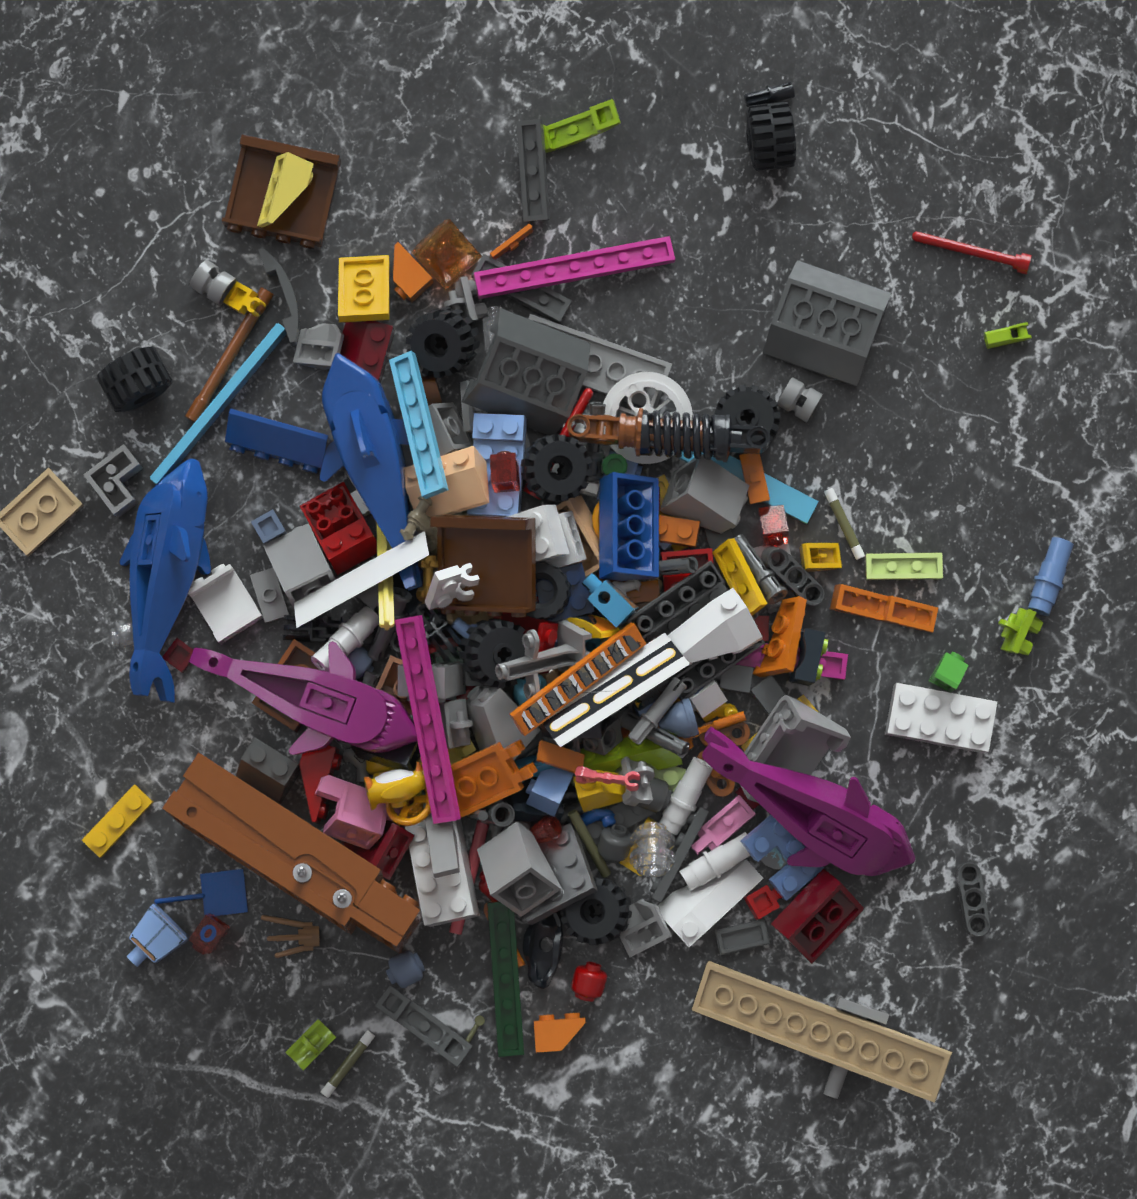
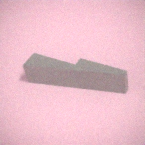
(442, 846)

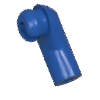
(603, 815)

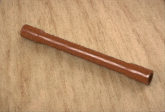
(202, 400)

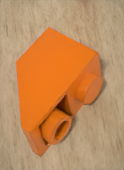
(556, 1033)

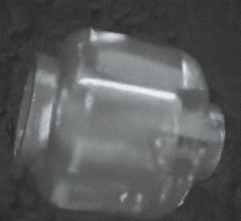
(122, 635)

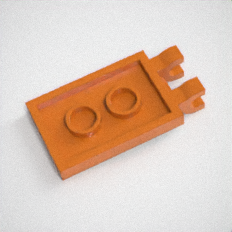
(489, 776)

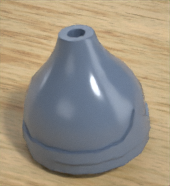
(680, 720)

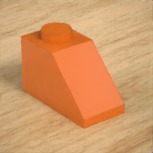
(409, 275)

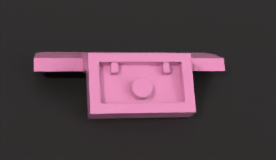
(353, 816)

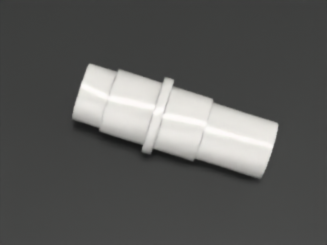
(348, 636)
(686, 795)
(714, 863)

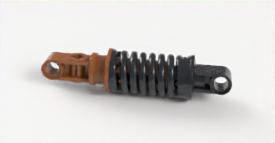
(667, 435)

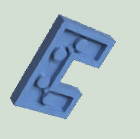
(771, 835)

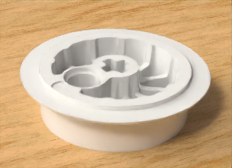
(636, 384)

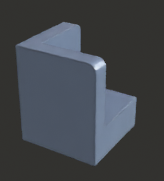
(268, 526)

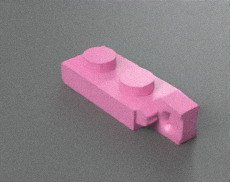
(723, 825)

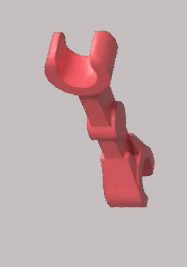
(586, 775)

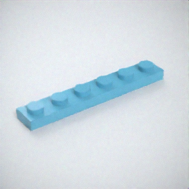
(418, 425)

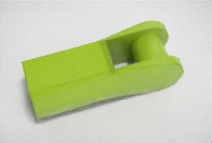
(1003, 336)

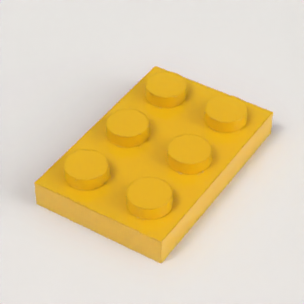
(364, 288)

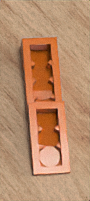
(883, 608)

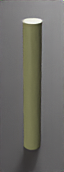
(589, 843)

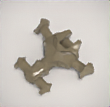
(420, 522)

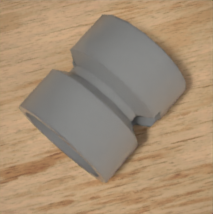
(210, 281)
(792, 394)

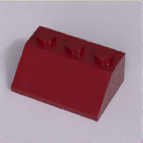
(368, 345)
(817, 915)

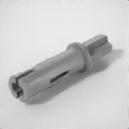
(656, 711)

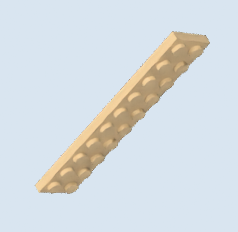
(822, 1031)

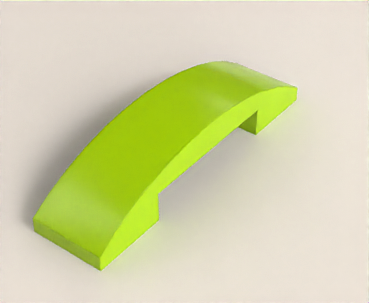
(581, 126)

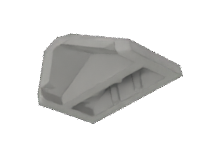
(318, 346)
(644, 929)

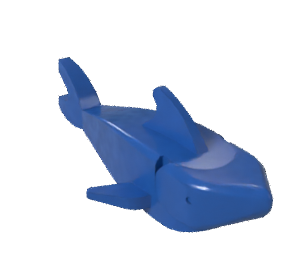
(370, 449)
(163, 562)

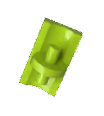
(1016, 630)
(310, 1044)

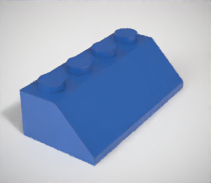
(276, 440)
(628, 527)

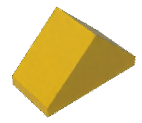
(820, 556)

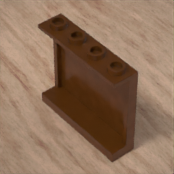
(305, 217)
(501, 556)

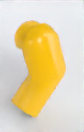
(722, 711)

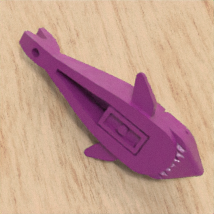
(325, 702)
(825, 817)

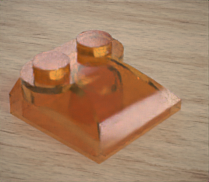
(446, 253)

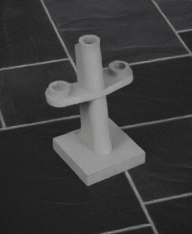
(569, 652)
(838, 1074)

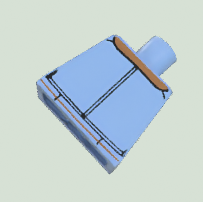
(155, 936)

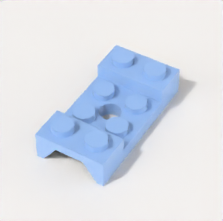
(496, 434)

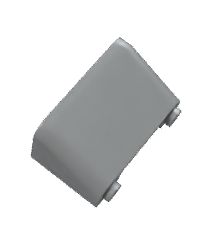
(795, 738)

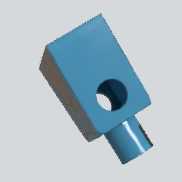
(619, 606)

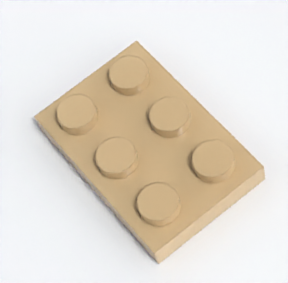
(38, 512)

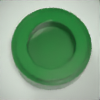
(614, 463)

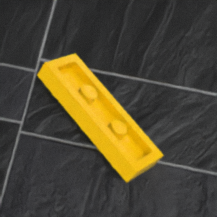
(739, 575)
(117, 821)

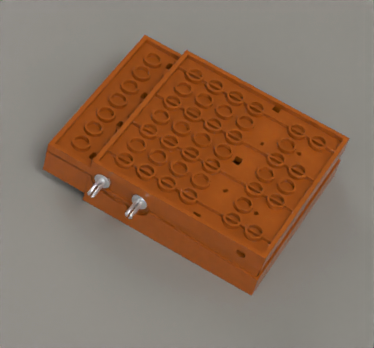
(291, 854)

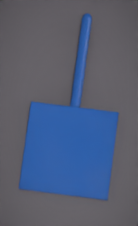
(221, 893)

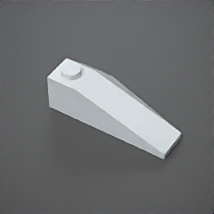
(717, 629)
(696, 911)

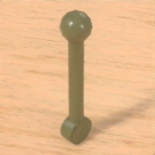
(479, 1020)

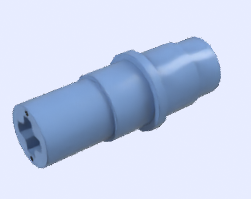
(1050, 576)

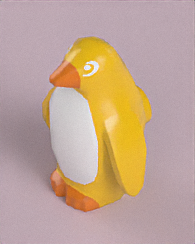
(395, 786)

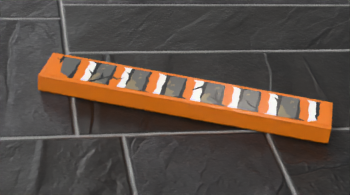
(577, 679)

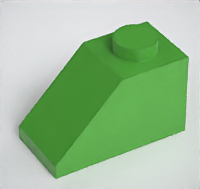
(949, 672)

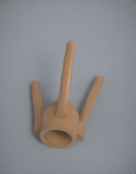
(307, 936)

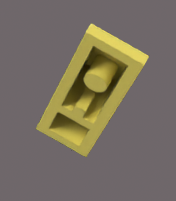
(287, 182)

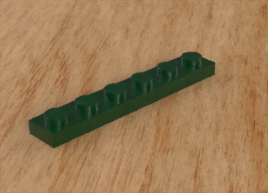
(505, 979)

